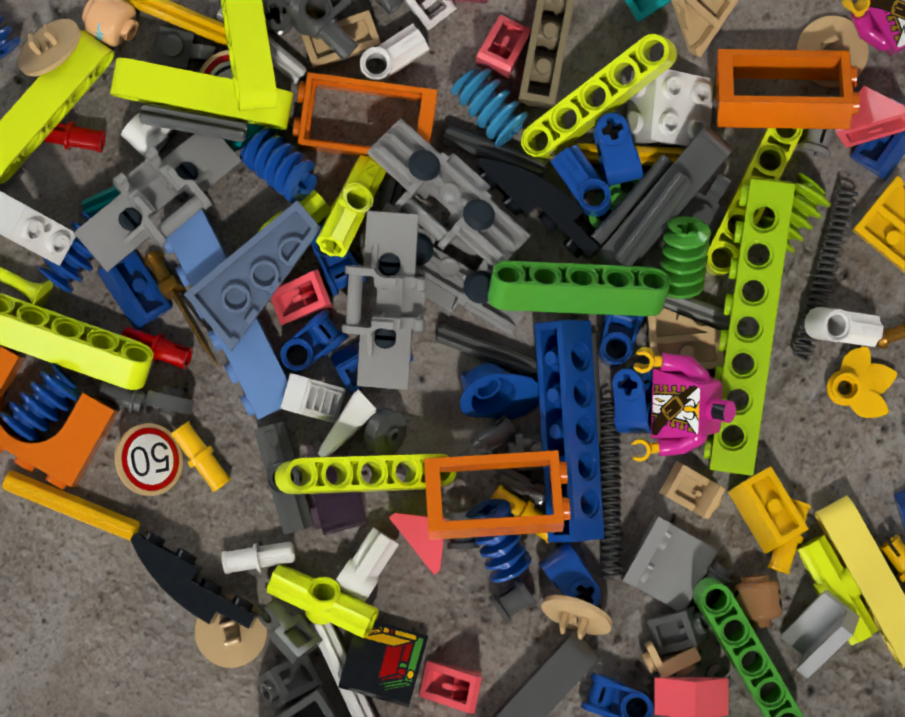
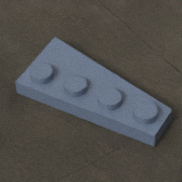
(248, 278)

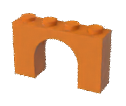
(72, 448)

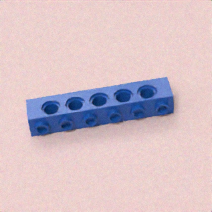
(570, 423)

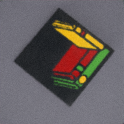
(384, 663)

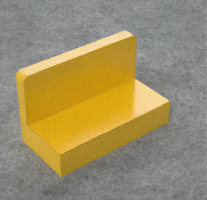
(768, 510)

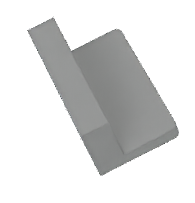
(820, 631)

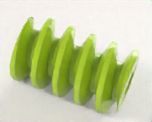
(806, 199)

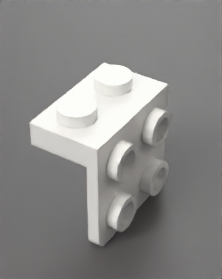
(671, 109)

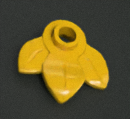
(865, 383)

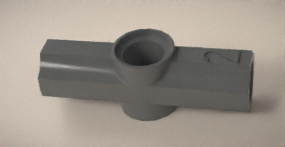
(275, 450)

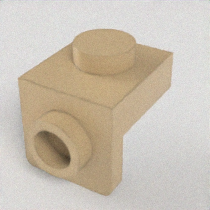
(692, 490)
(678, 662)

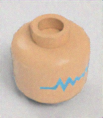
(110, 21)

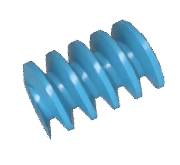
(489, 105)

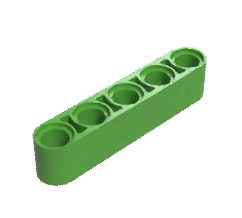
(578, 288)
(740, 643)

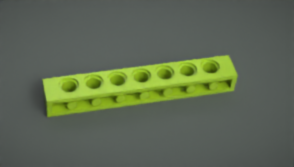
(777, 195)

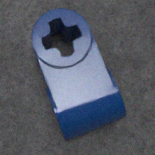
(617, 157)
(334, 266)
(622, 329)
(314, 341)
(633, 401)
(568, 572)
(614, 697)

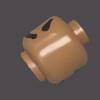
(759, 599)

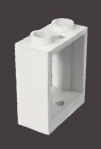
(34, 230)

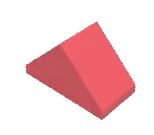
(503, 47)
(876, 119)
(301, 298)
(415, 530)
(451, 686)
(691, 696)

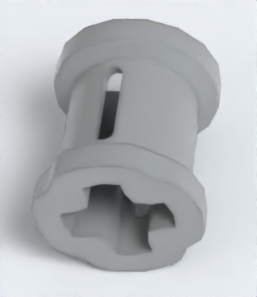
(817, 142)

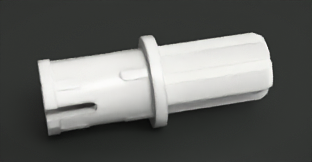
(258, 557)

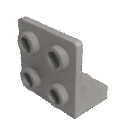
(668, 563)

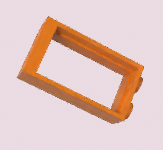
(307, 95)
(785, 111)
(495, 526)

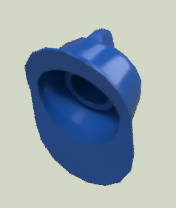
(493, 392)

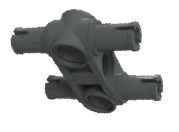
(326, 26)

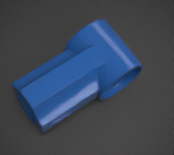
(581, 178)

